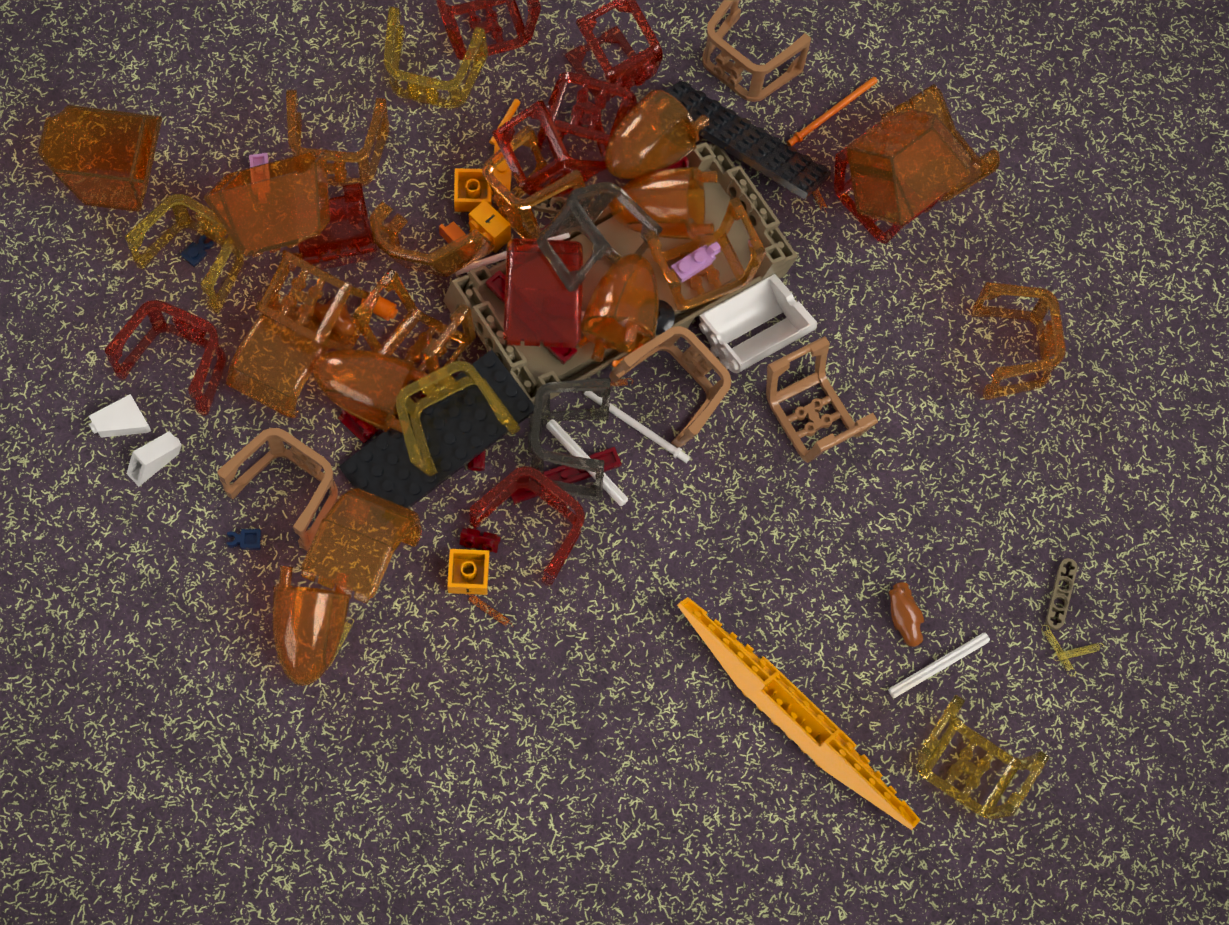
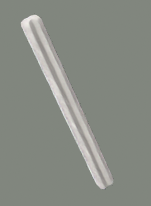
(576, 451)
(939, 665)

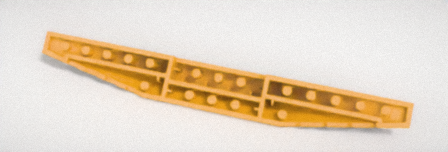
(797, 715)

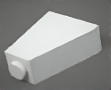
(119, 419)
(152, 457)

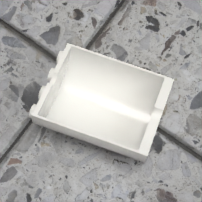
(749, 311)

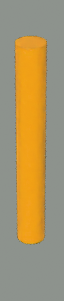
(512, 109)

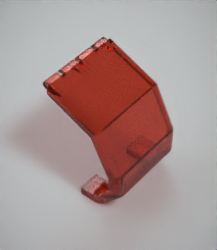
(346, 236)
(536, 299)

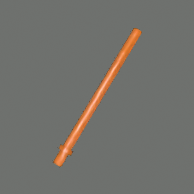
(798, 136)

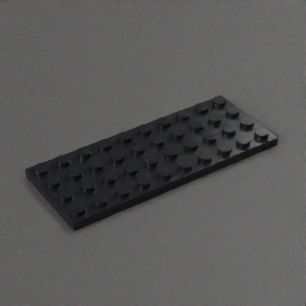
(752, 143)
(454, 432)

